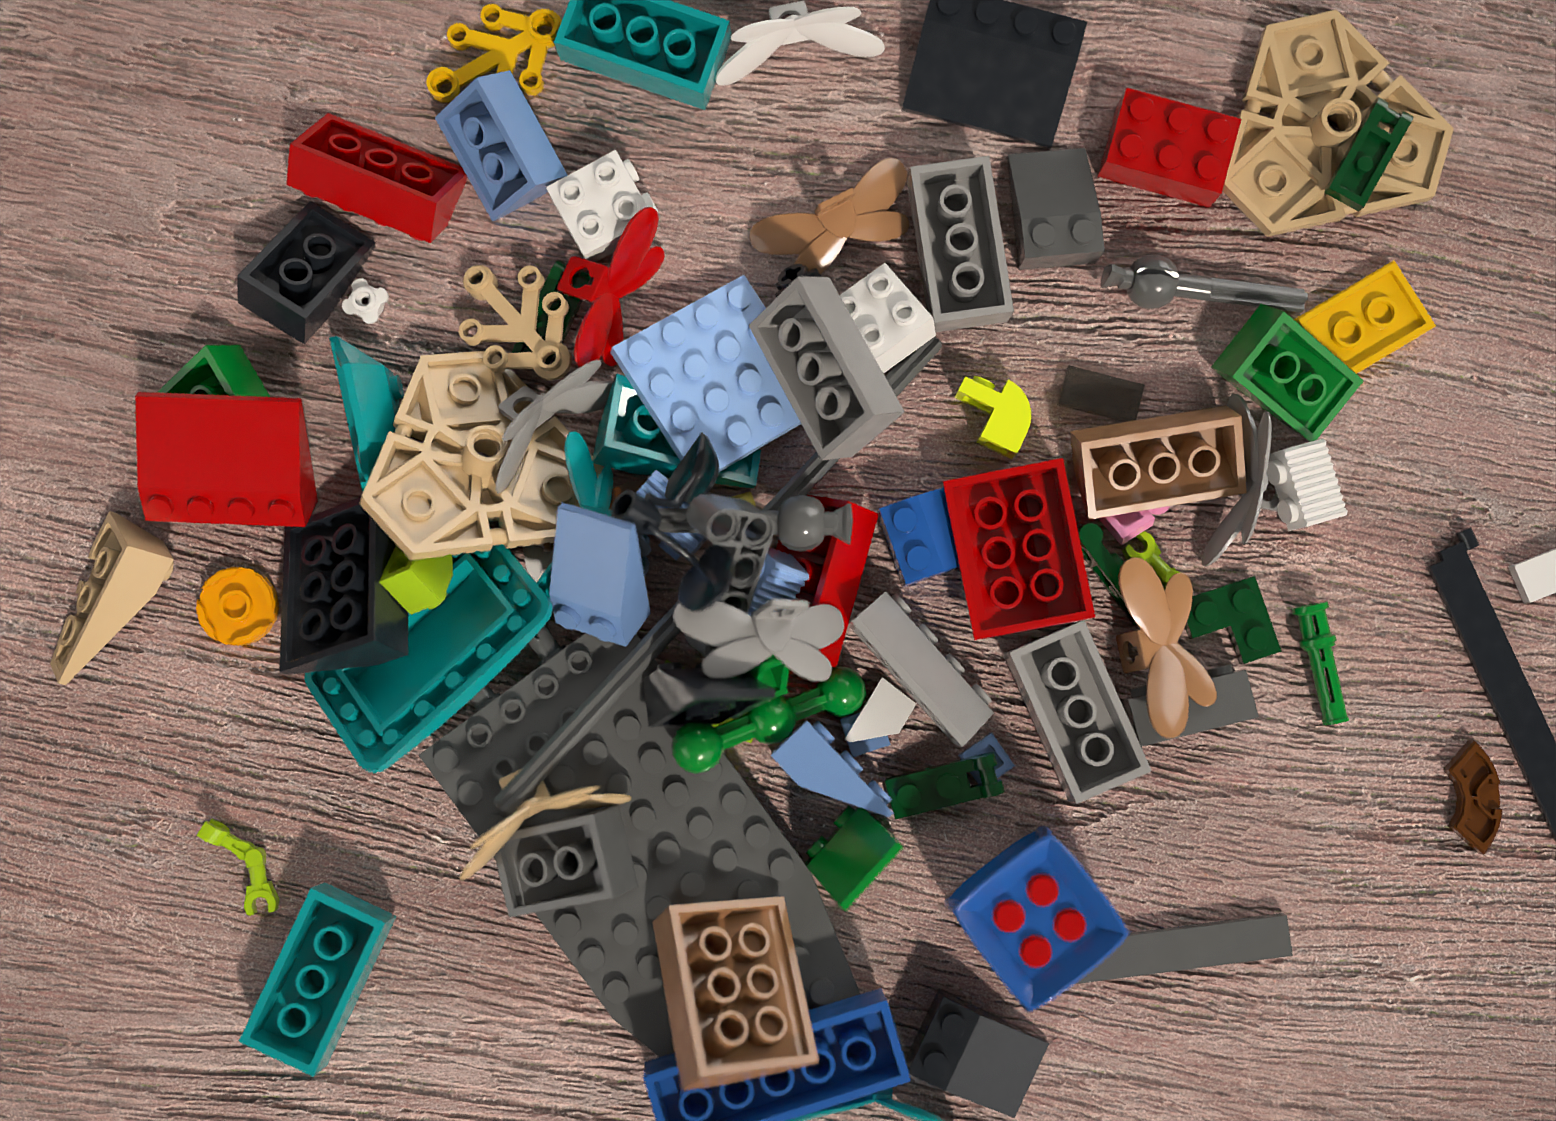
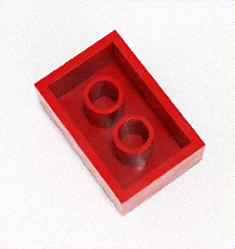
(1169, 147)

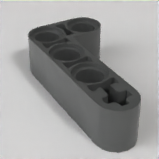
(745, 534)

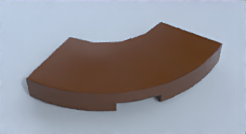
(1478, 796)

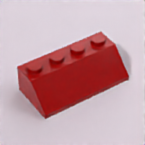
(375, 177)
(836, 567)

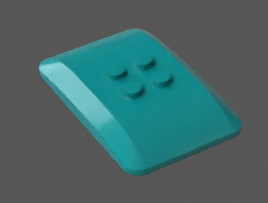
(449, 660)

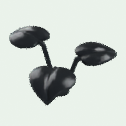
(692, 477)

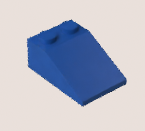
(919, 536)

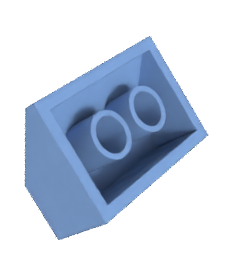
(500, 144)

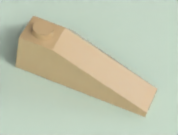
(122, 580)

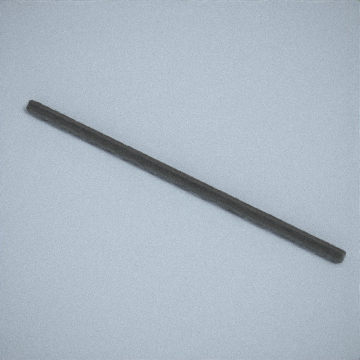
(666, 629)

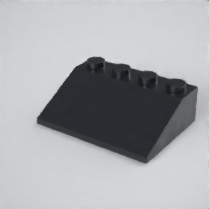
(995, 67)
(332, 594)

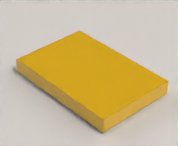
(1369, 318)

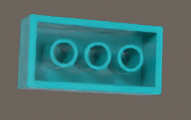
(647, 45)
(317, 979)

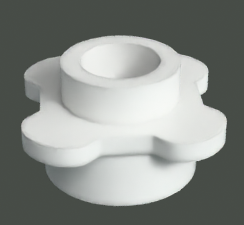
(375, 306)

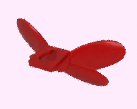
(629, 269)

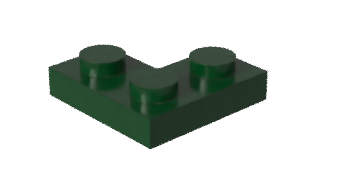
(1244, 614)

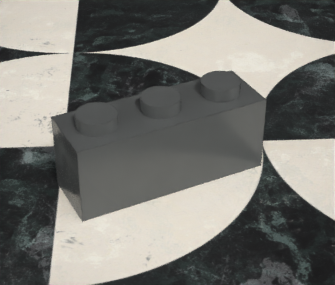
(1232, 705)

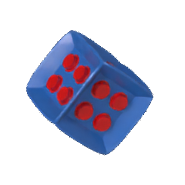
(1037, 918)

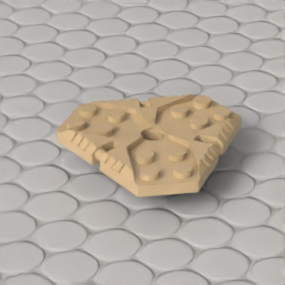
(1314, 74)
(443, 492)

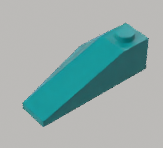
(634, 443)

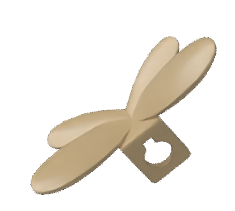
(501, 833)

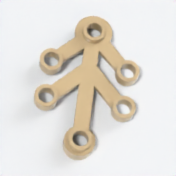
(520, 327)

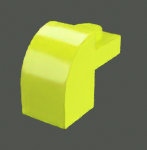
(1008, 413)

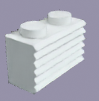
(1305, 485)

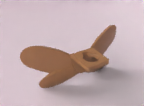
(851, 214)
(1172, 669)

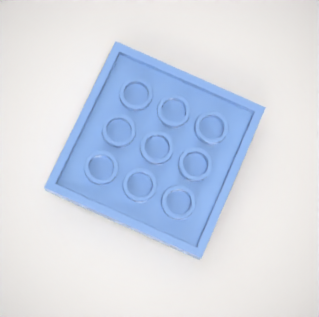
(709, 376)

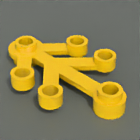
(501, 51)

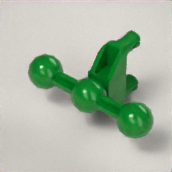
(700, 745)

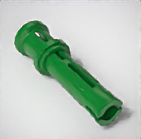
(1332, 710)

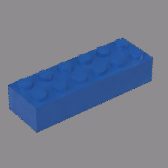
(855, 1056)

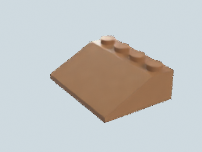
(733, 991)

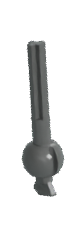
(1156, 281)
(797, 523)

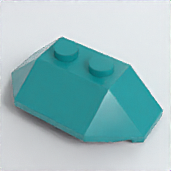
(369, 400)

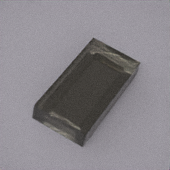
(1100, 394)

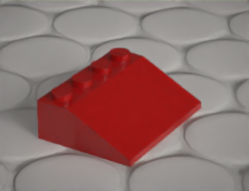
(223, 459)
(1018, 549)

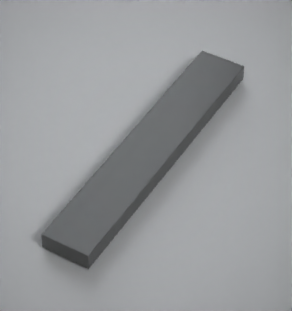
(1196, 947)

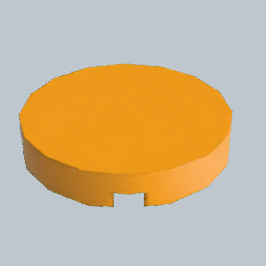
(237, 606)

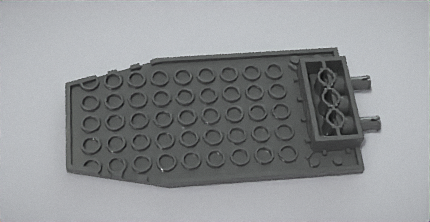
(685, 830)

